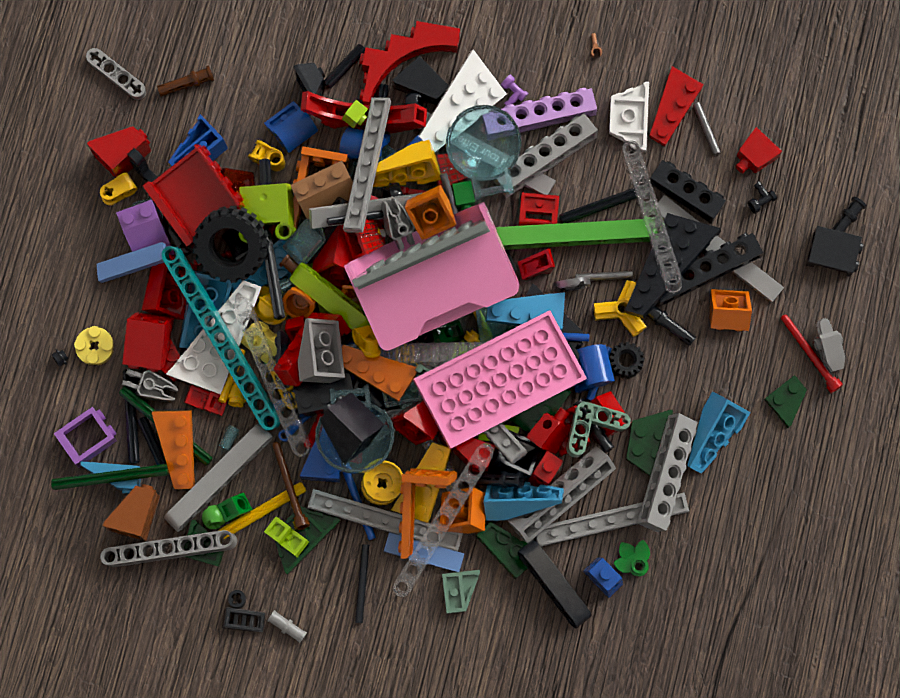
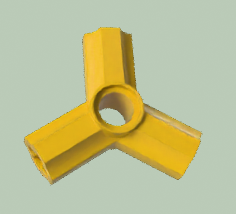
(610, 310)

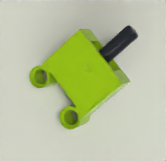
(270, 202)

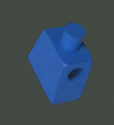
(604, 576)

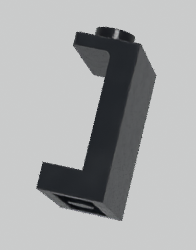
(834, 250)

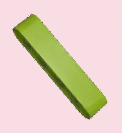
(328, 296)

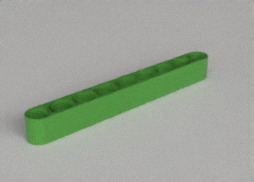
(573, 234)

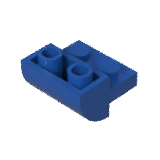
(291, 126)
(352, 141)
(596, 367)

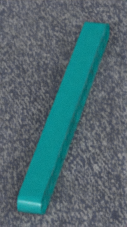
(213, 332)

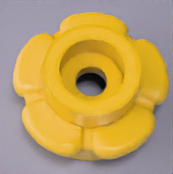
(471, 336)

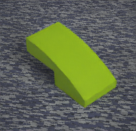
(286, 536)

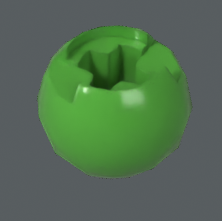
(212, 517)

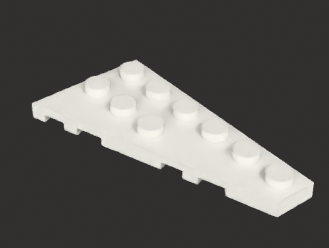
(470, 87)
(201, 362)

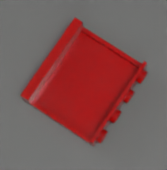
(192, 192)

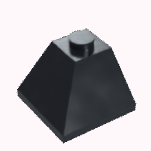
(310, 77)
(524, 464)

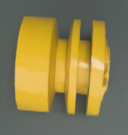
(385, 472)

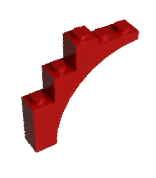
(423, 39)
(331, 112)

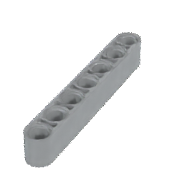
(217, 477)
(159, 548)

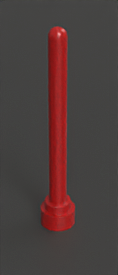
(832, 383)

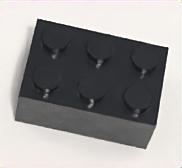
(315, 396)

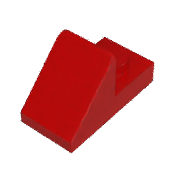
(536, 264)

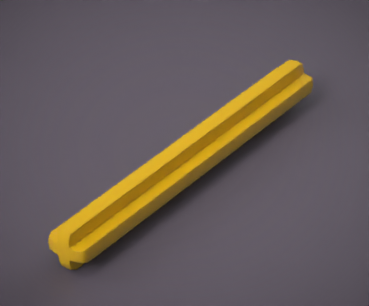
(262, 510)

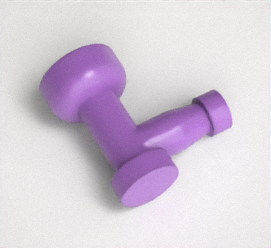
(518, 92)

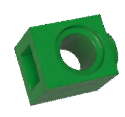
(463, 195)
(234, 507)

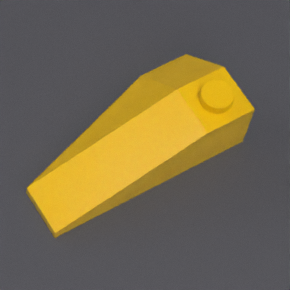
(410, 164)

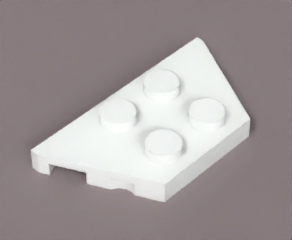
(630, 115)

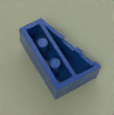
(202, 135)
(318, 469)

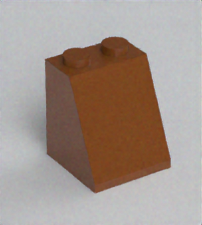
(134, 513)

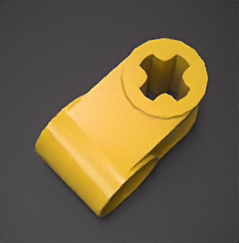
(264, 151)
(120, 188)
(366, 341)

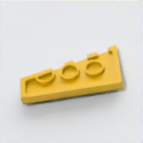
(434, 459)

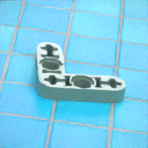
(592, 418)

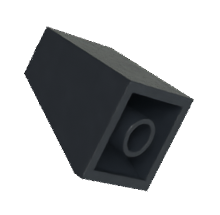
(350, 426)

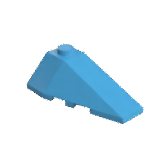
(218, 293)
(716, 425)
(513, 502)

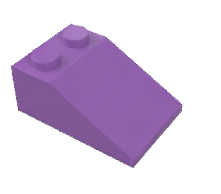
(143, 226)

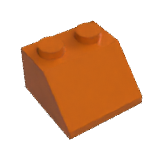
(430, 212)
(730, 310)
(471, 515)

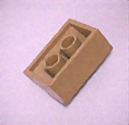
(323, 187)

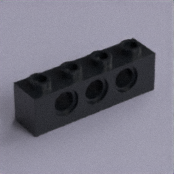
(689, 200)

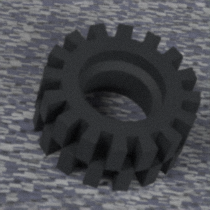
(634, 352)

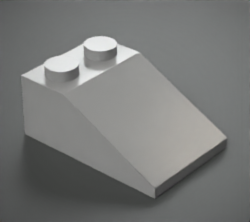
(320, 352)

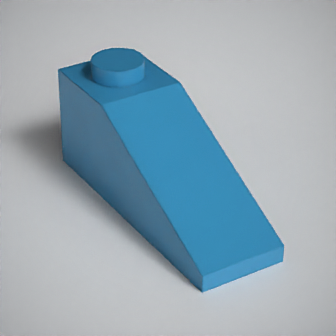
(124, 486)

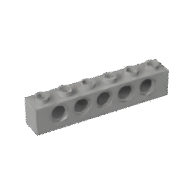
(581, 125)
(670, 444)
(576, 483)

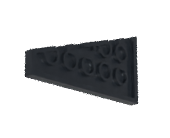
(687, 241)

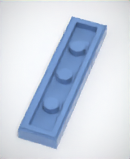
(130, 262)
(441, 558)

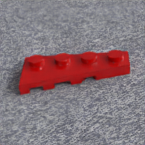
(675, 102)

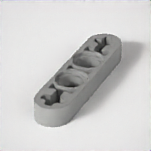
(116, 73)

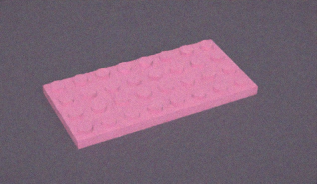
(499, 379)

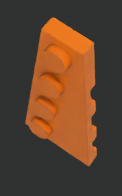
(380, 372)
(177, 445)

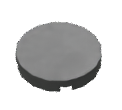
(571, 284)

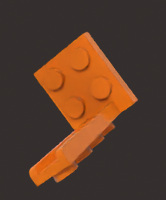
(319, 158)
(410, 480)

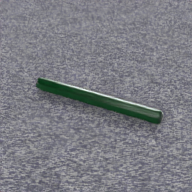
(147, 410)
(109, 477)

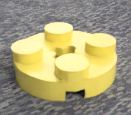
(93, 356)

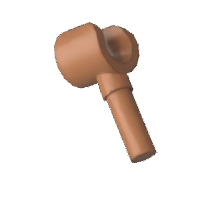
(595, 46)

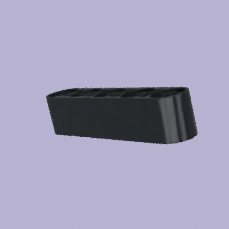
(554, 584)

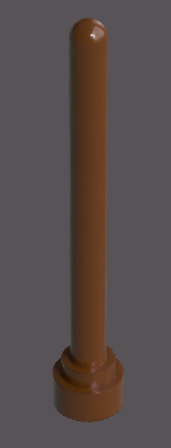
(300, 521)

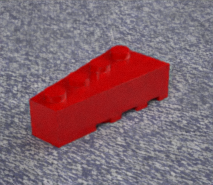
(288, 364)

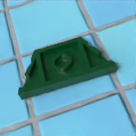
(645, 440)
(319, 528)

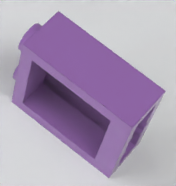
(95, 450)

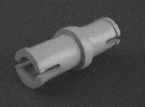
(287, 626)

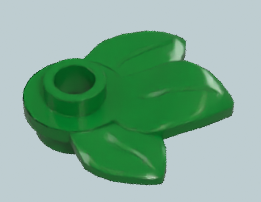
(632, 555)

